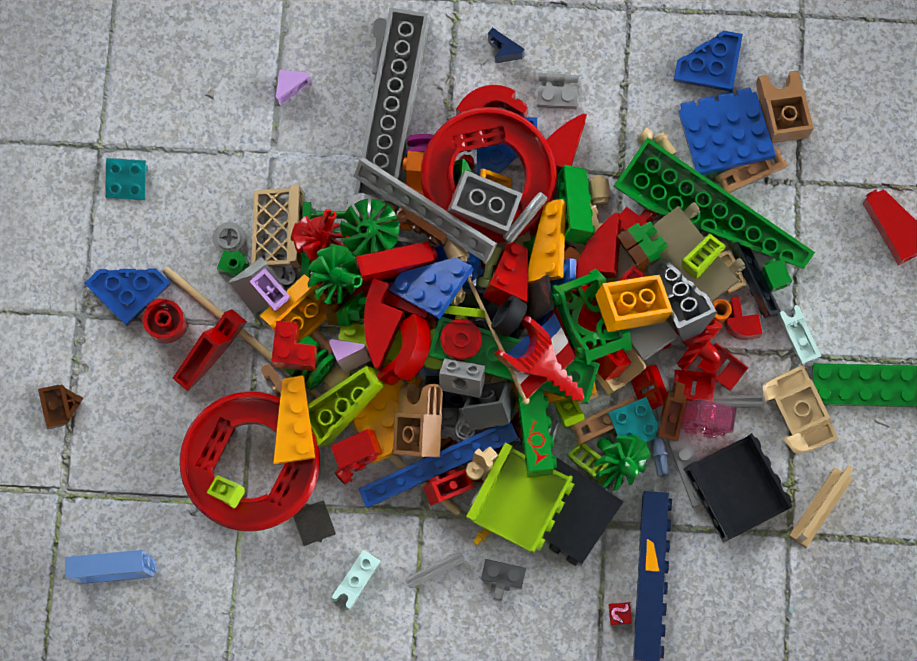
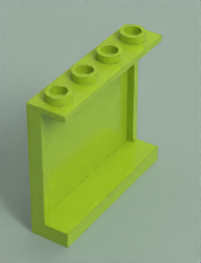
(518, 505)

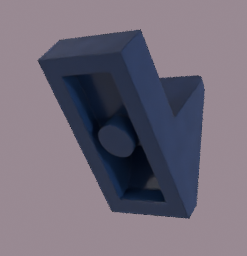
(508, 49)

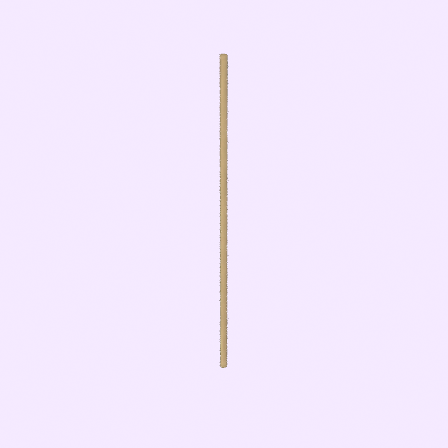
(268, 355)

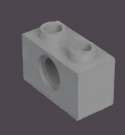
(462, 377)

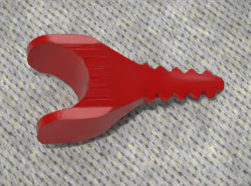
(541, 360)

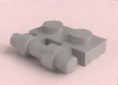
(557, 97)

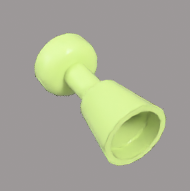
(484, 281)

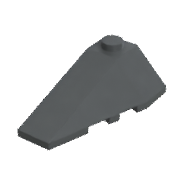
(689, 305)

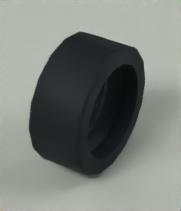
(509, 316)

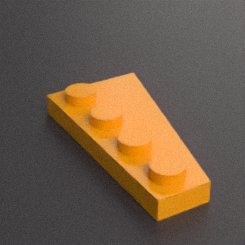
(548, 248)
(294, 430)

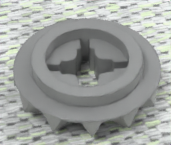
(223, 231)

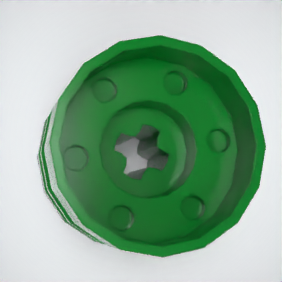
(323, 366)

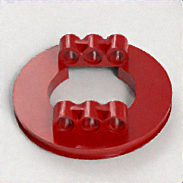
(482, 129)
(203, 450)

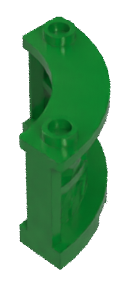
(620, 338)

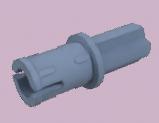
(660, 456)

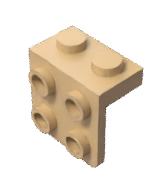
(634, 369)

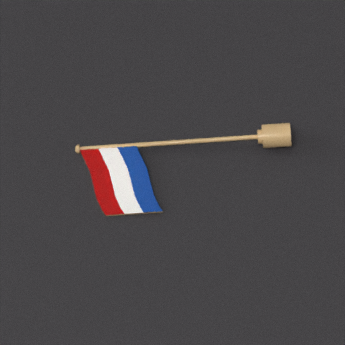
(525, 383)

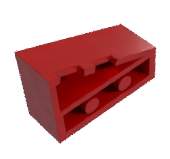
(509, 276)

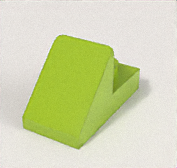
(569, 412)
(226, 491)

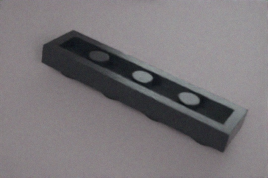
(758, 286)

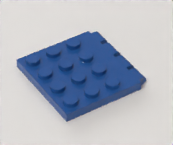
(726, 131)

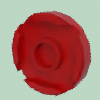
(466, 342)

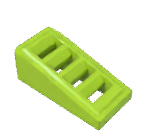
(699, 267)
(585, 467)

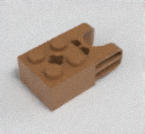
(785, 109)
(418, 421)

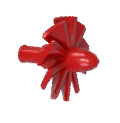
(315, 234)
(701, 346)

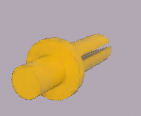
(481, 536)

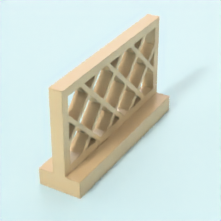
(294, 212)
(821, 506)

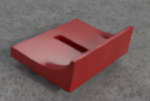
(730, 374)
(647, 378)
(704, 387)

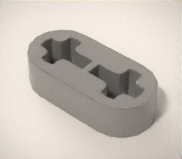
(290, 270)

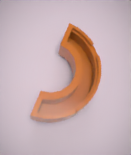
(412, 165)

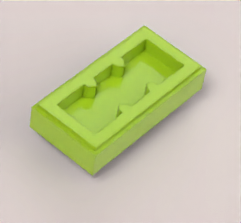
(464, 312)

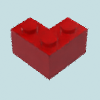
(288, 353)
(357, 451)

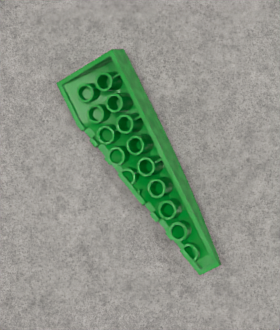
(664, 182)

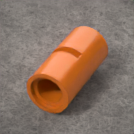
(724, 308)

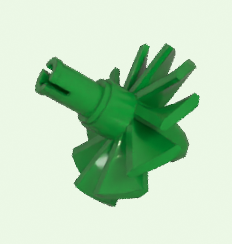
(370, 228)
(337, 269)
(624, 458)

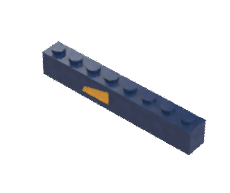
(650, 577)

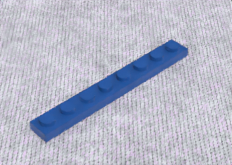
(433, 466)

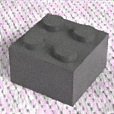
(493, 406)

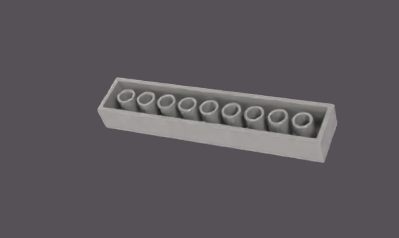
(394, 94)

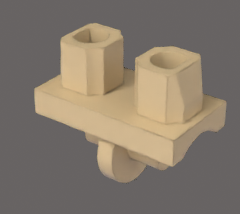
(481, 464)

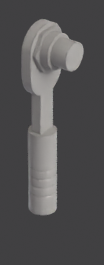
(378, 31)

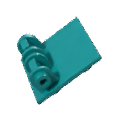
(125, 178)
(635, 419)

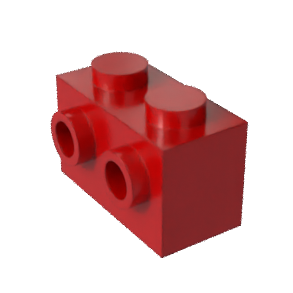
(447, 487)

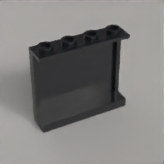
(738, 487)
(582, 518)

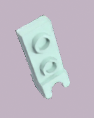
(799, 336)
(356, 578)

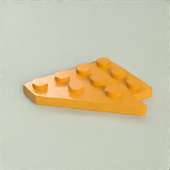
(380, 416)

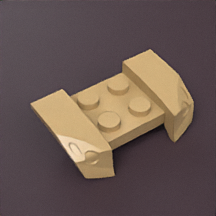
(801, 410)

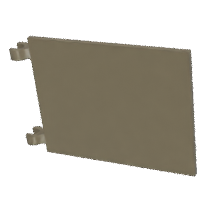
(681, 239)

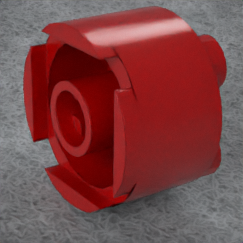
(153, 321)

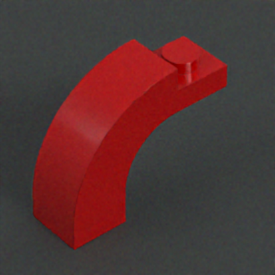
(493, 97)
(413, 353)

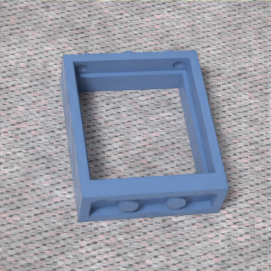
(110, 567)

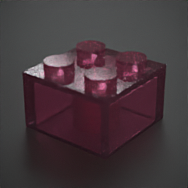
(708, 418)

